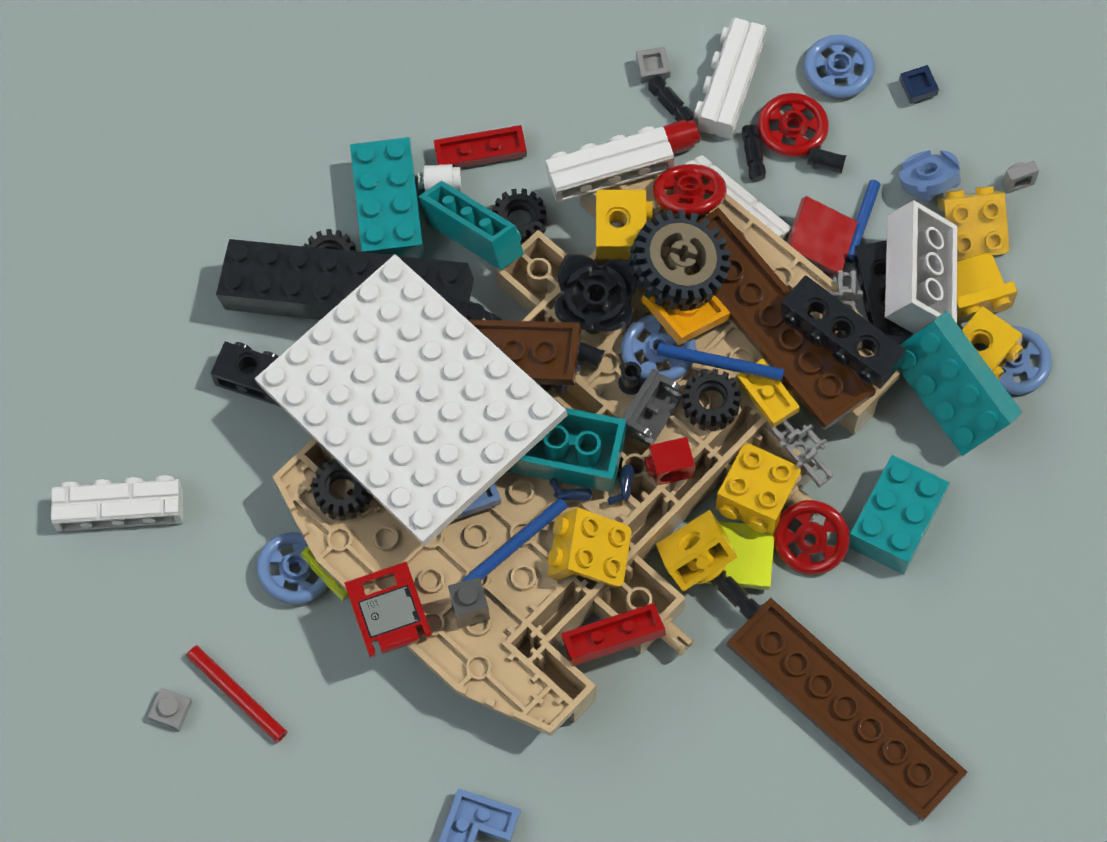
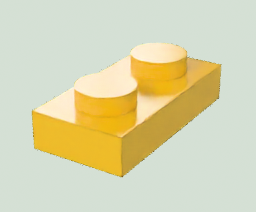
(769, 397)

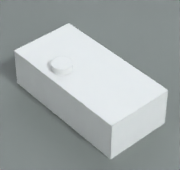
(920, 267)

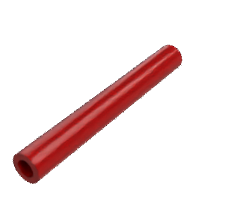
(236, 694)

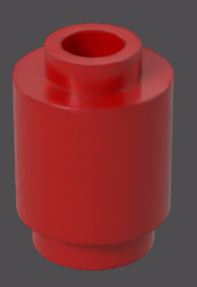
(682, 135)

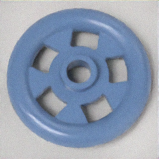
(837, 44)
(631, 345)
(1035, 375)
(274, 584)

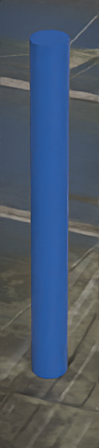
(720, 361)
(517, 540)

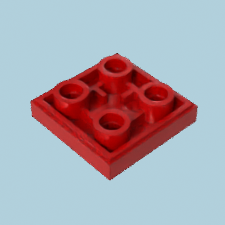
(822, 235)

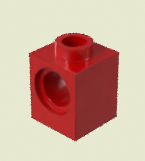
(670, 461)

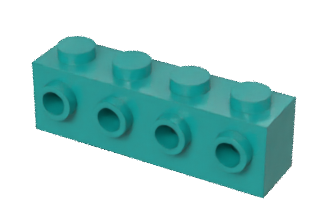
(471, 225)

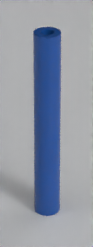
(863, 216)

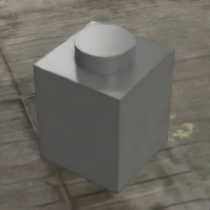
(469, 602)

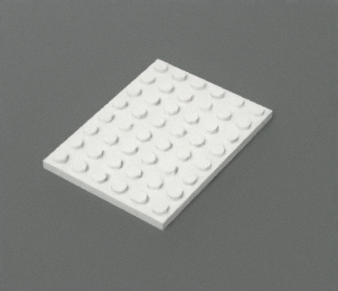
(411, 399)

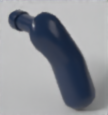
(625, 483)
(577, 494)

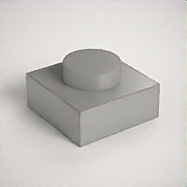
(652, 64)
(1020, 176)
(170, 709)

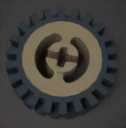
(687, 241)

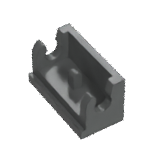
(652, 408)

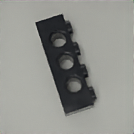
(868, 261)
(811, 297)
(230, 365)

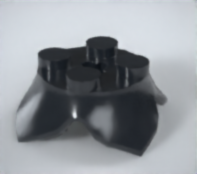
(583, 277)

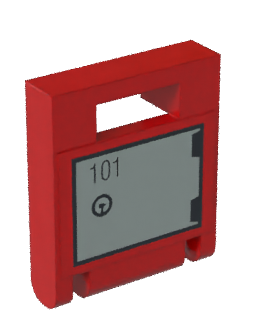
(390, 613)

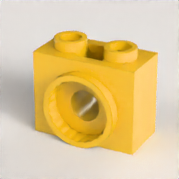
(621, 206)
(999, 337)
(696, 551)

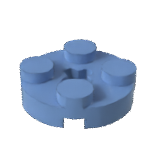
(942, 176)

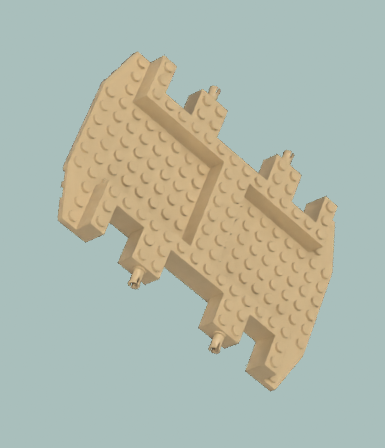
(514, 655)

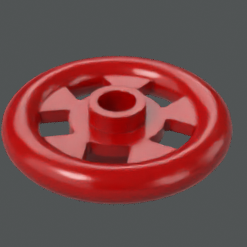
(799, 103)
(689, 189)
(833, 523)

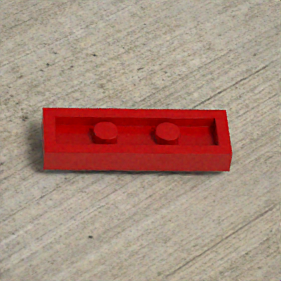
(481, 147)
(613, 634)

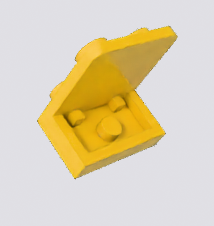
(979, 220)
(981, 285)
(757, 488)
(589, 547)

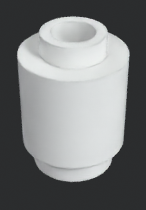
(435, 173)

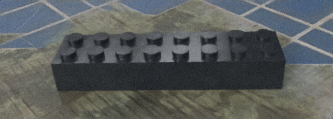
(315, 280)

